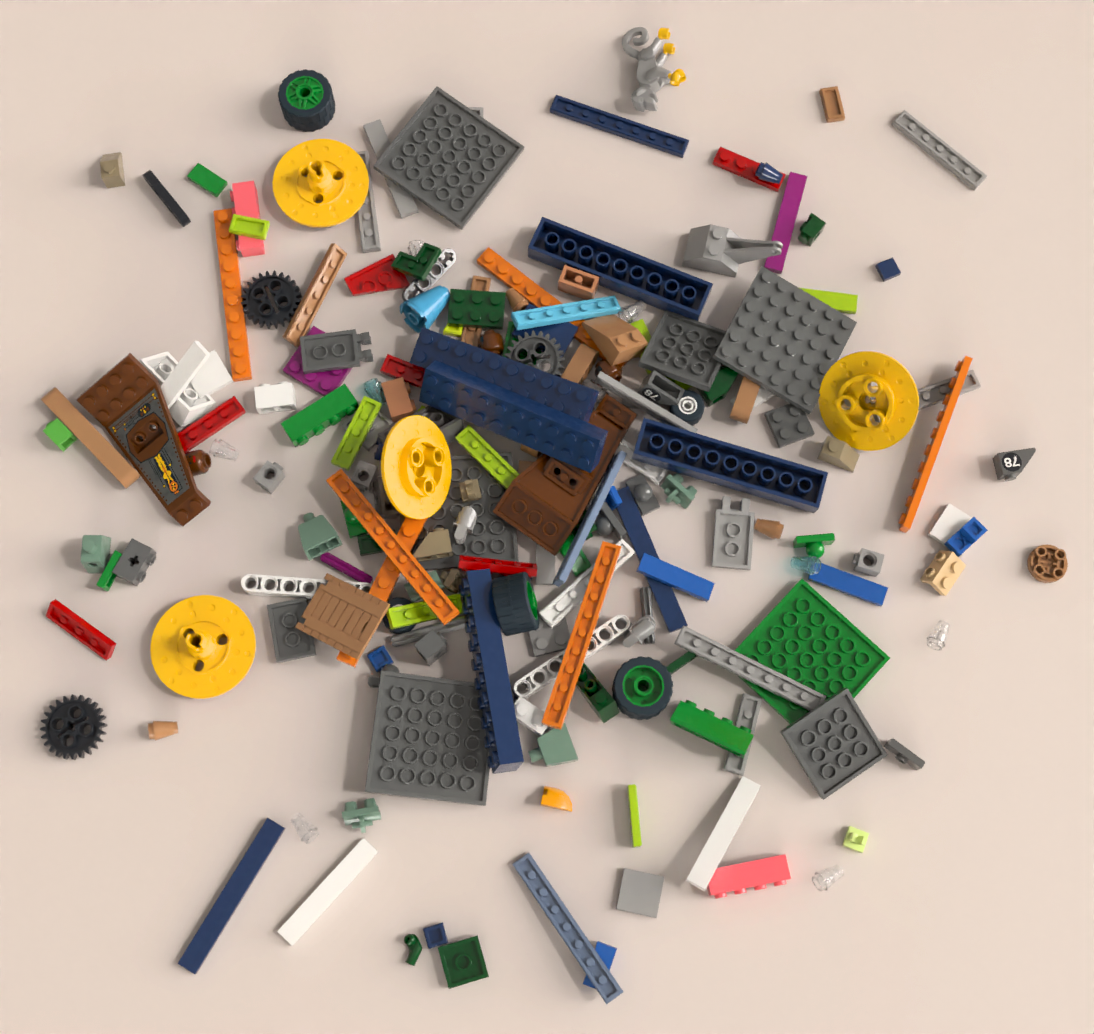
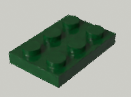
(476, 309)

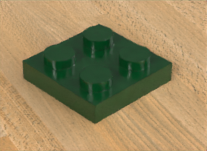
(463, 962)

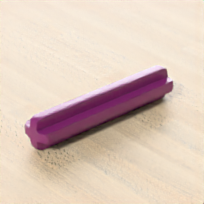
(346, 568)

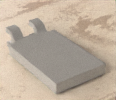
(733, 536)

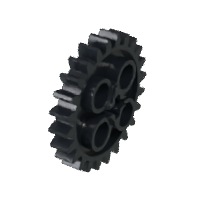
(255, 306)
(65, 712)

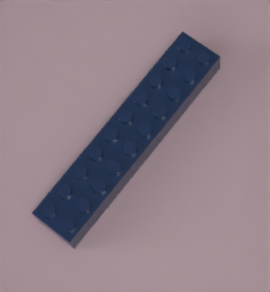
(620, 269)
(504, 372)
(513, 416)
(730, 465)
(491, 673)

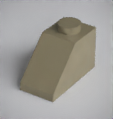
(112, 170)
(838, 454)
(434, 546)

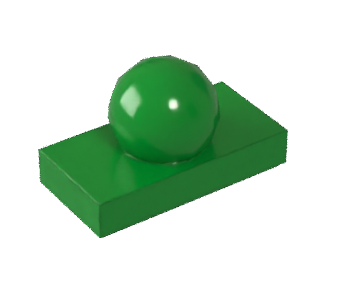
(353, 525)
(814, 543)

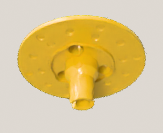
(322, 163)
(894, 403)
(416, 467)
(177, 655)

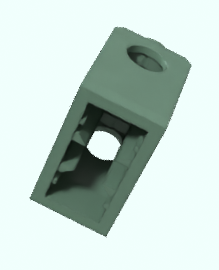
(317, 536)
(97, 551)
(554, 748)

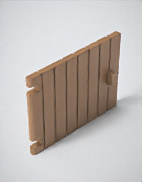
(343, 616)

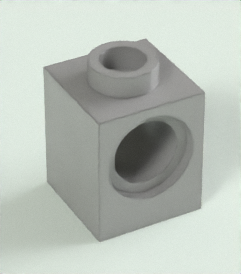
(365, 468)
(269, 484)
(875, 558)

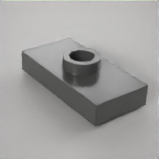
(904, 755)

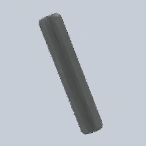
(646, 608)

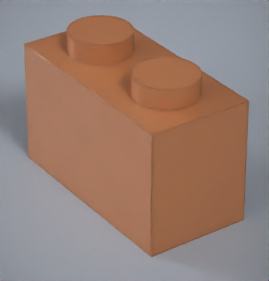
(578, 283)
(397, 399)

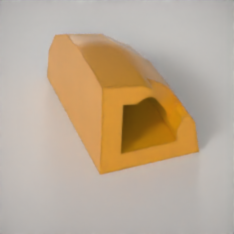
(556, 799)

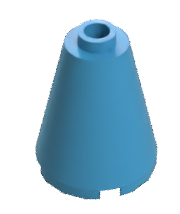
(425, 307)

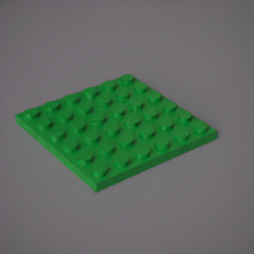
(812, 646)

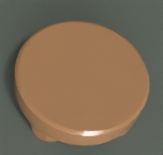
(1047, 563)

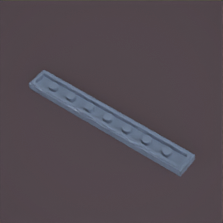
(589, 519)
(568, 928)

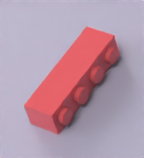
(246, 204)
(749, 874)

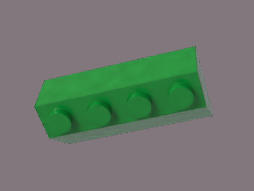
(712, 729)

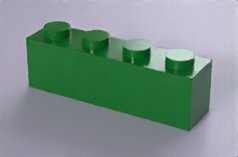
(320, 415)

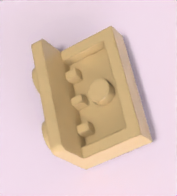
(943, 571)

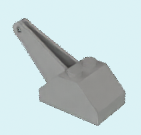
(721, 250)

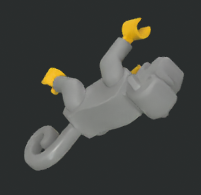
(650, 71)

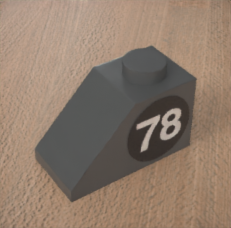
(660, 389)
(1011, 463)

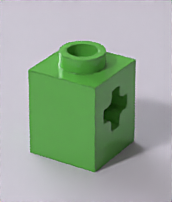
(59, 434)

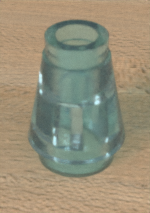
(375, 391)
(807, 564)

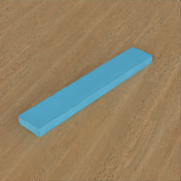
(565, 312)

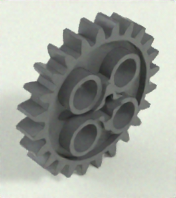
(530, 344)

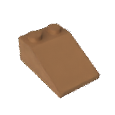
(615, 338)

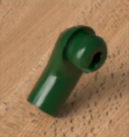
(414, 947)

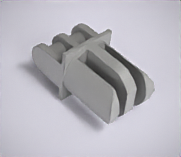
(464, 524)
(639, 631)

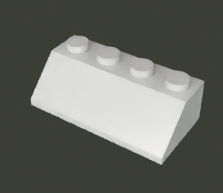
(188, 405)

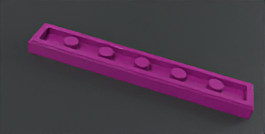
(786, 219)

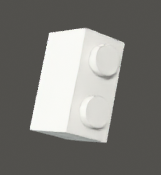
(275, 398)
(530, 716)

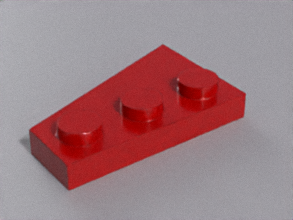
(376, 278)

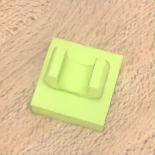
(855, 839)

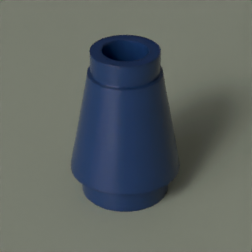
(768, 173)

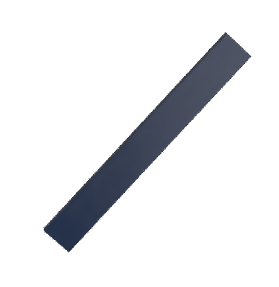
(619, 126)
(642, 544)
(231, 896)

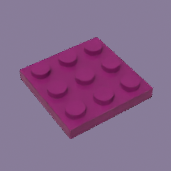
(320, 382)

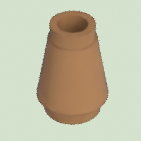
(516, 300)
(770, 528)
(162, 729)

